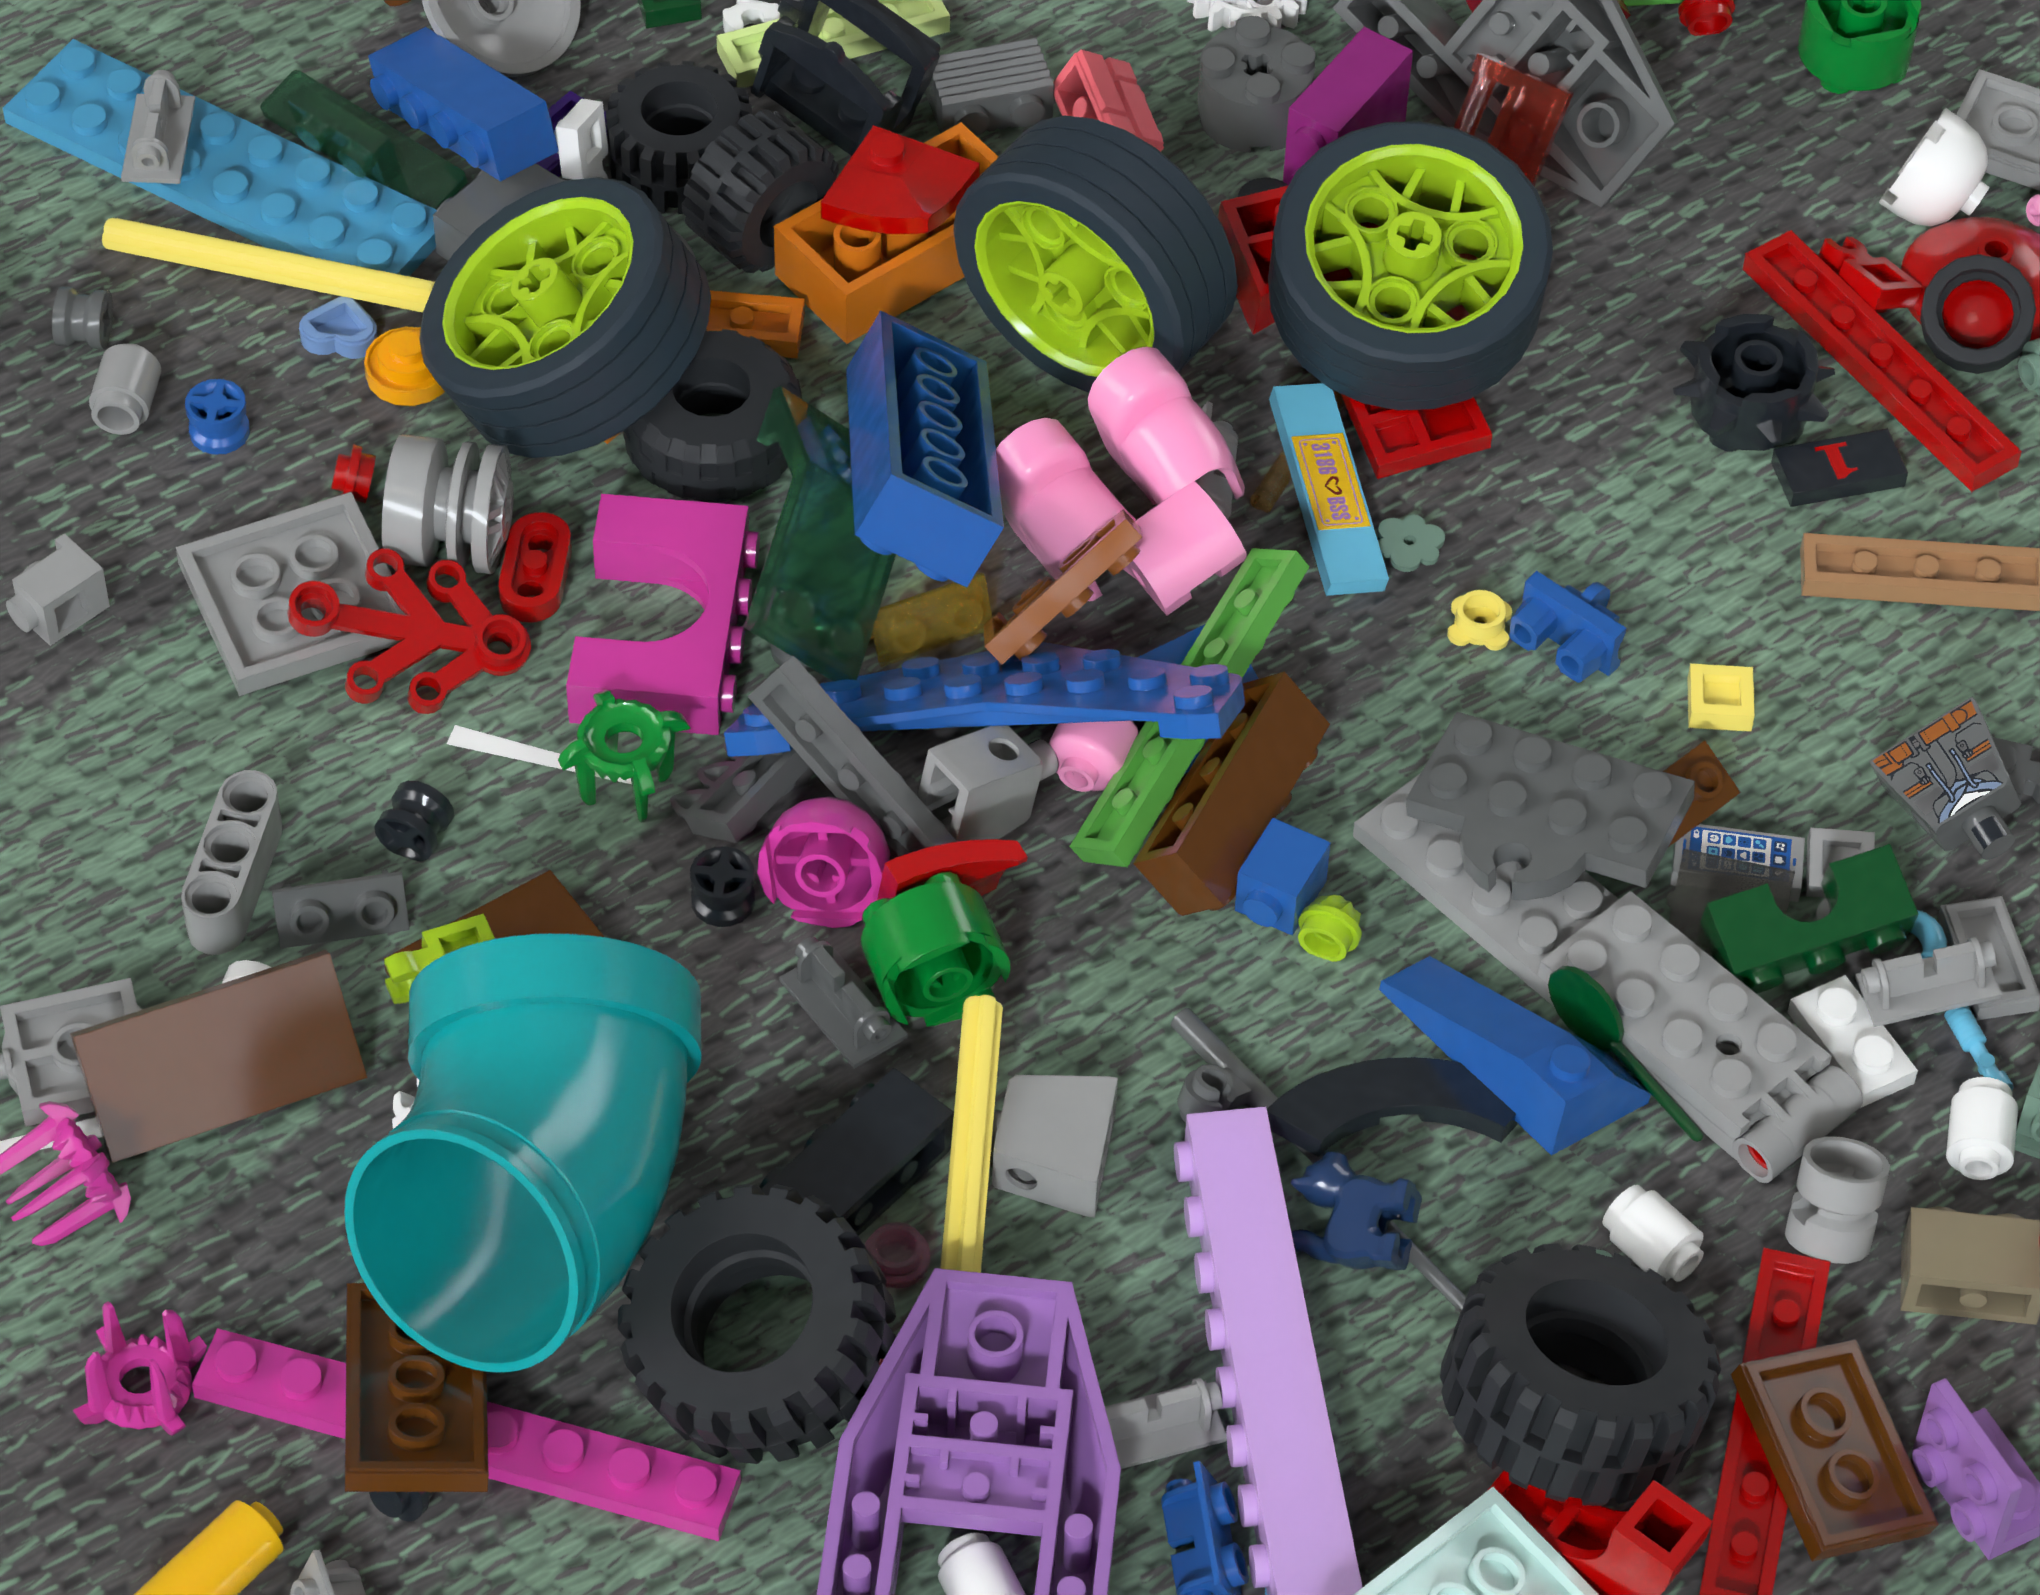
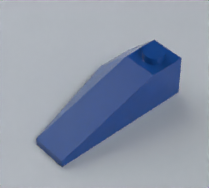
(1535, 1067)

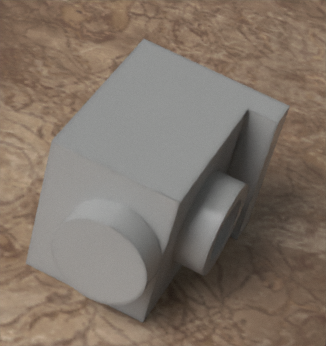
(58, 592)

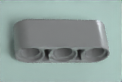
(232, 862)

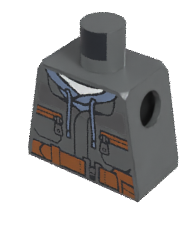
(1953, 781)

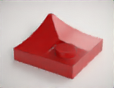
(898, 185)
(1417, 438)
(974, 861)

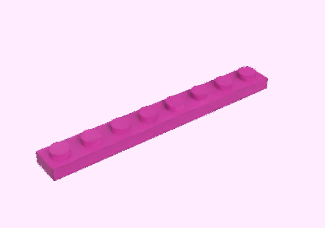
(521, 1445)

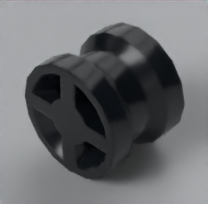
(414, 820)
(709, 877)

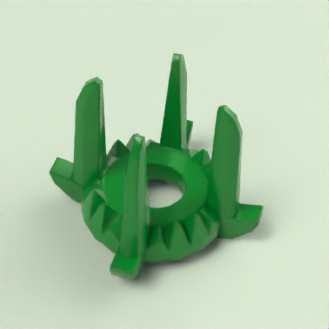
(598, 747)

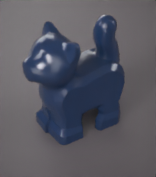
(1360, 1215)

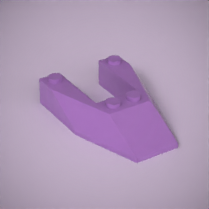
(979, 1425)

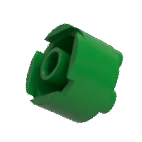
(1858, 42)
(933, 949)

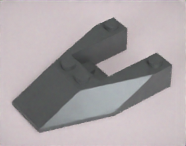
(1577, 44)

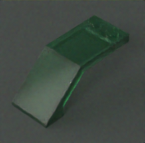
(818, 576)

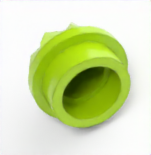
(1329, 927)

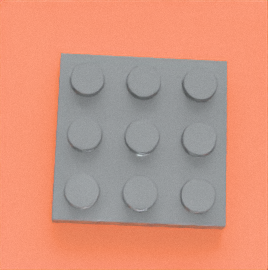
(246, 584)

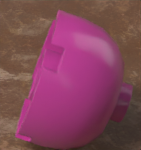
(824, 861)

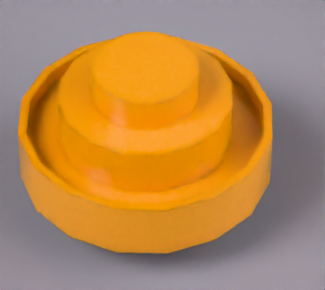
(397, 369)

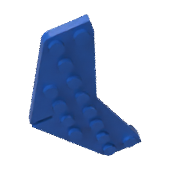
(1042, 688)

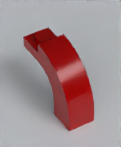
(1611, 1548)

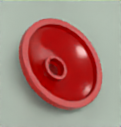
(1977, 310)

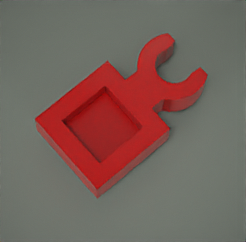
(1873, 279)

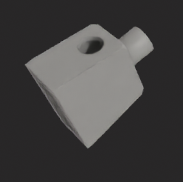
(985, 782)
(1054, 1139)

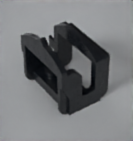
(827, 87)

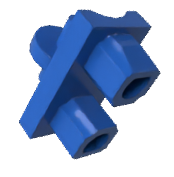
(1572, 619)

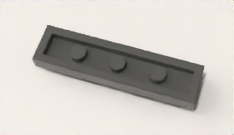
(846, 758)

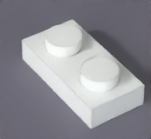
(1841, 1024)

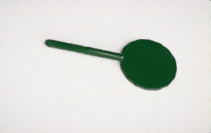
(1595, 1019)

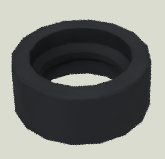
(1966, 270)

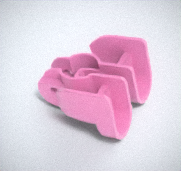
(1162, 446)

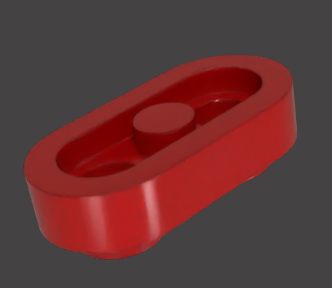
(533, 571)

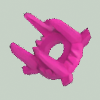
(88, 1169)
(169, 1375)

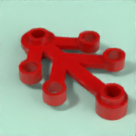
(419, 630)

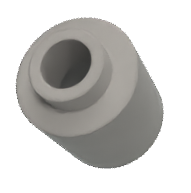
(124, 388)

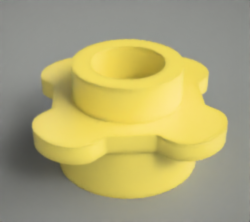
(1481, 607)

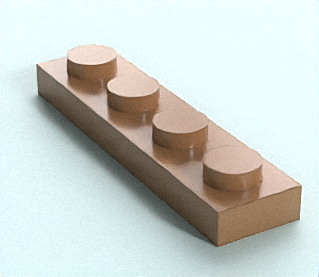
(1920, 571)

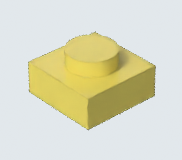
(1720, 697)

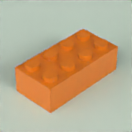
(857, 272)

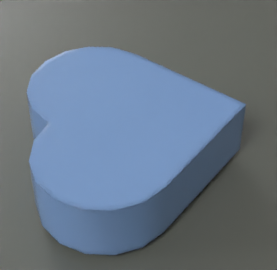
(339, 328)

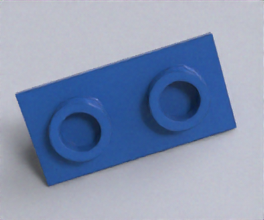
(1203, 1516)

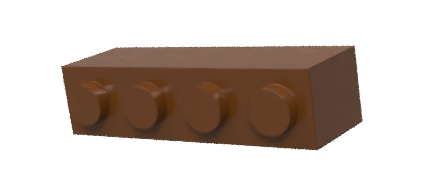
(1232, 796)

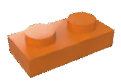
(765, 317)

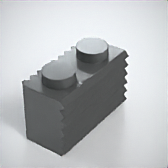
(992, 87)

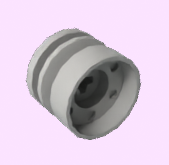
(456, 504)

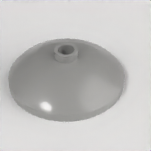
(513, 36)

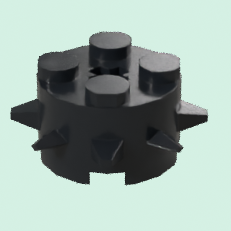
(1753, 383)

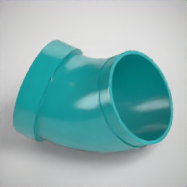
(529, 1145)

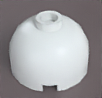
(1940, 174)

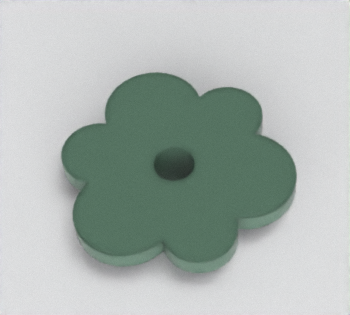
(1410, 542)

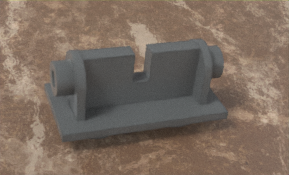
(340, 909)
(841, 1003)

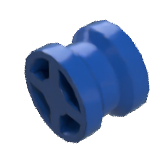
(215, 401)

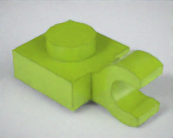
(436, 943)

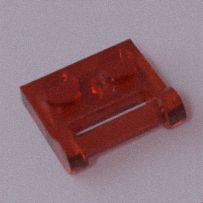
(1527, 117)

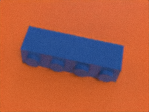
(462, 103)

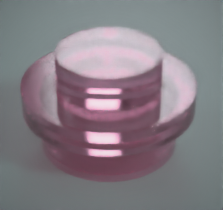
(900, 1254)

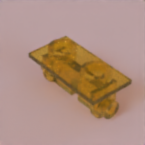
(931, 620)

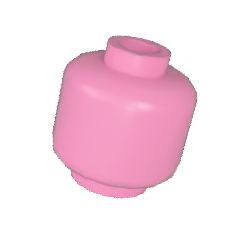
(1091, 752)

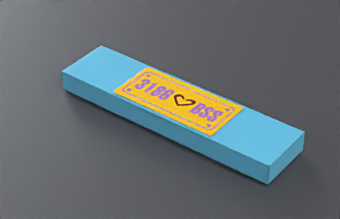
(1328, 489)

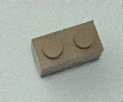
(1971, 1265)

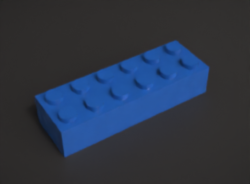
(923, 451)

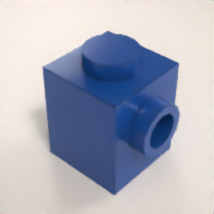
(1282, 876)

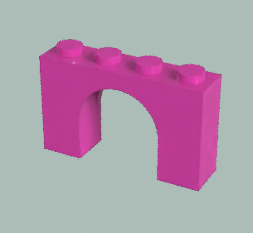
(682, 546)

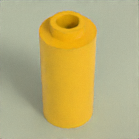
(223, 1555)

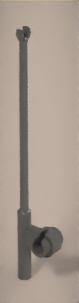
(1229, 1083)

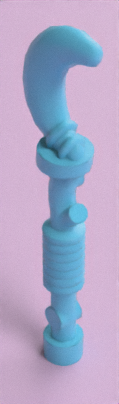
(1961, 1019)

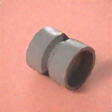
(1837, 1199)

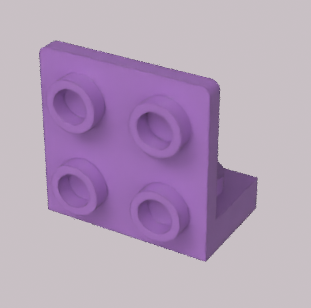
(1977, 1472)

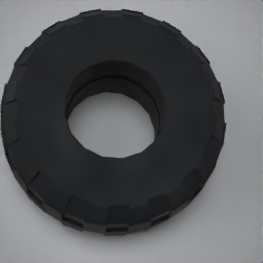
(717, 454)

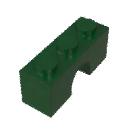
(1762, 944)

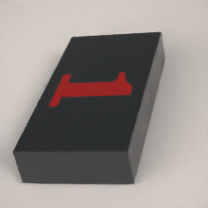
(1839, 467)

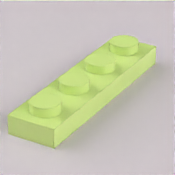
(741, 47)

